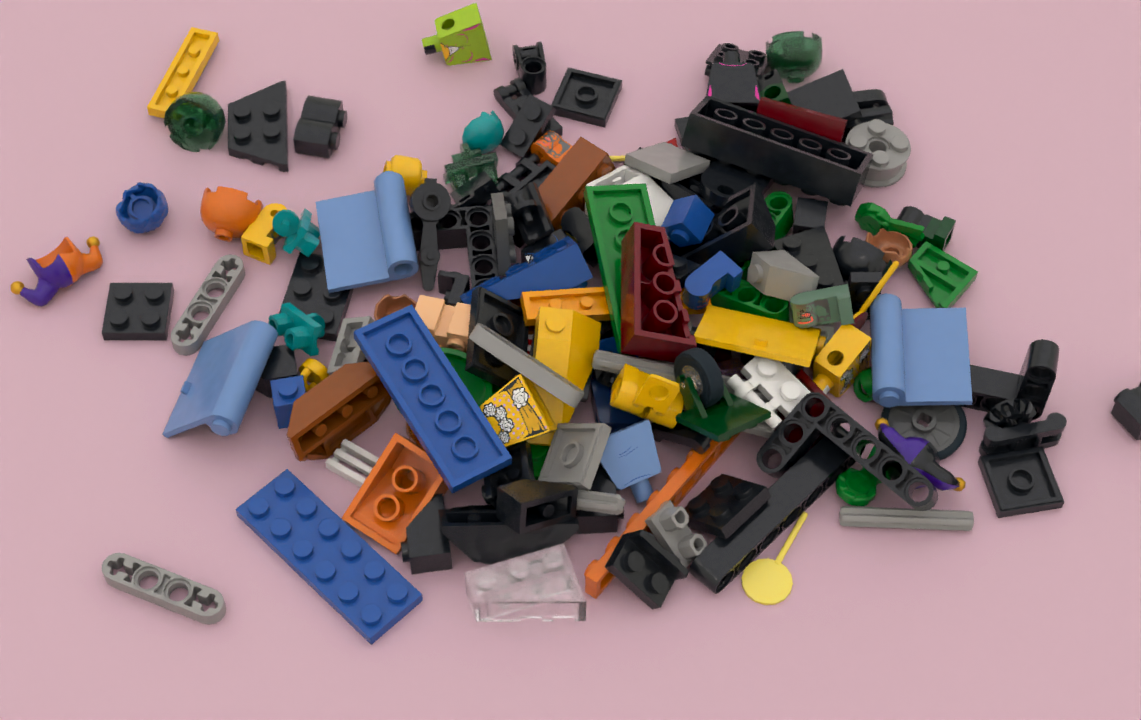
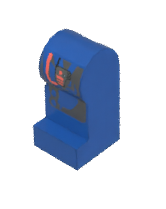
(709, 279)

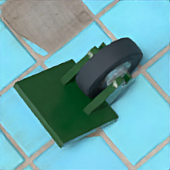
(707, 400)

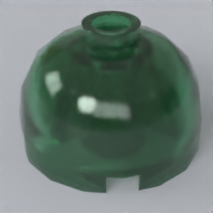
(794, 55)
(195, 121)

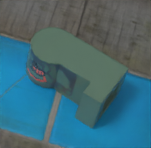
(822, 307)

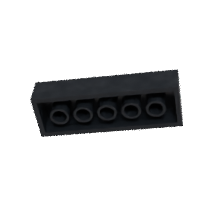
(777, 150)

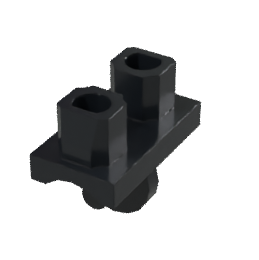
(530, 213)

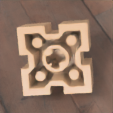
(445, 322)

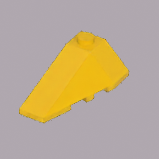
(566, 345)

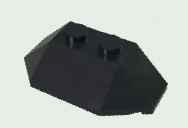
(491, 541)

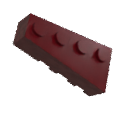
(651, 303)

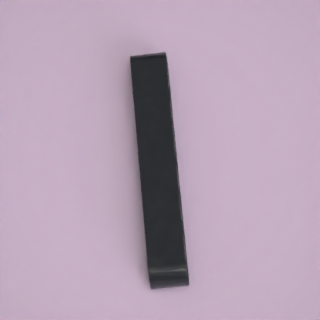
(789, 498)

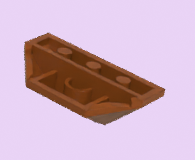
(336, 411)

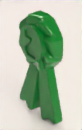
(874, 217)
(858, 486)

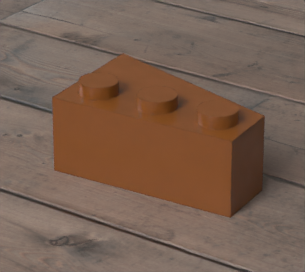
(568, 180)

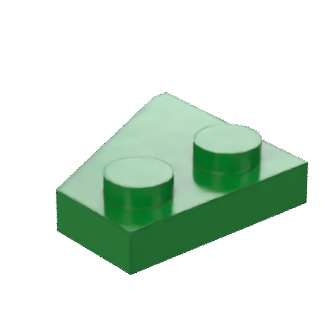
(940, 275)

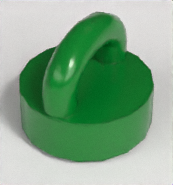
(865, 379)

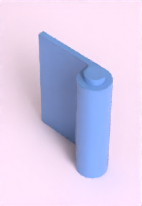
(368, 236)
(918, 355)
(223, 380)

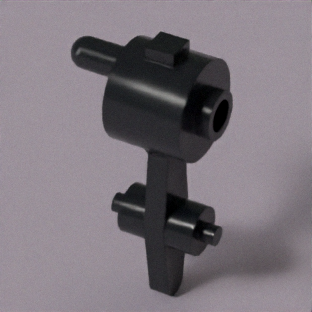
(429, 205)

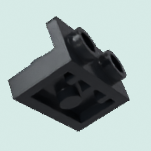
(645, 567)

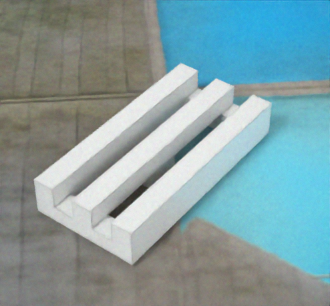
(356, 451)

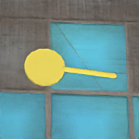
(768, 579)

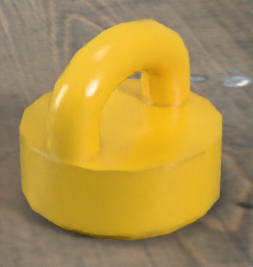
(313, 372)

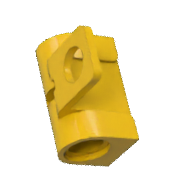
(647, 396)

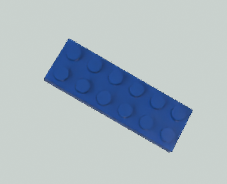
(432, 398)
(329, 556)

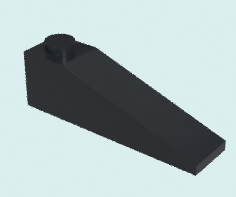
(736, 230)

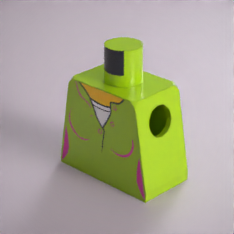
(459, 37)

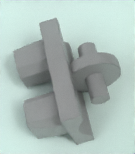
(673, 534)

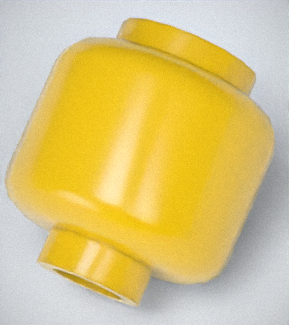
(409, 168)

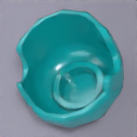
(484, 132)

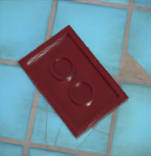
(806, 119)

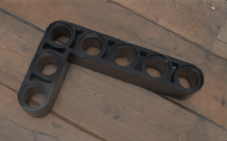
(467, 229)
(1032, 382)
(851, 444)

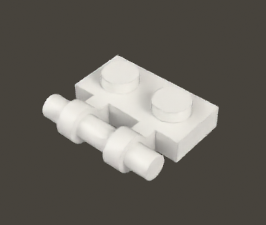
(774, 383)

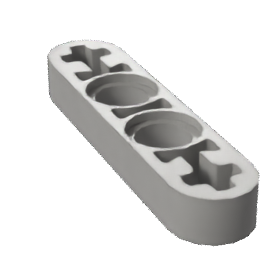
(212, 305)
(526, 365)
(161, 591)

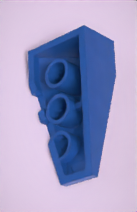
(553, 268)

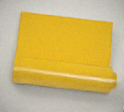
(759, 336)

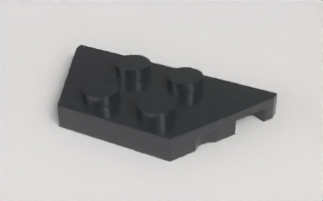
(260, 127)

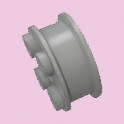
(889, 148)

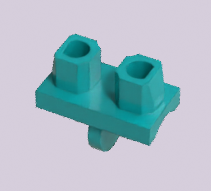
(298, 233)
(298, 328)

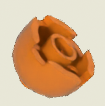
(228, 212)

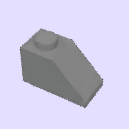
(780, 274)

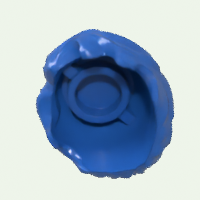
(142, 208)

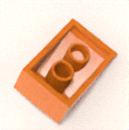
(395, 493)

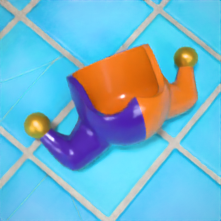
(59, 270)

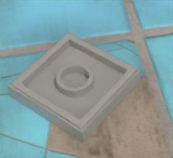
(666, 162)
(575, 454)

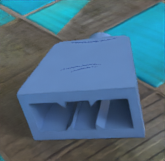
(632, 459)

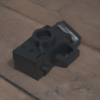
(474, 192)

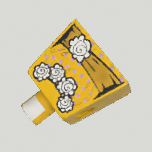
(842, 360)
(518, 412)

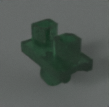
(469, 164)

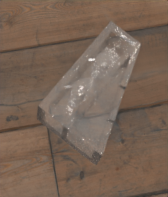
(527, 587)

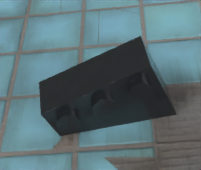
(815, 252)

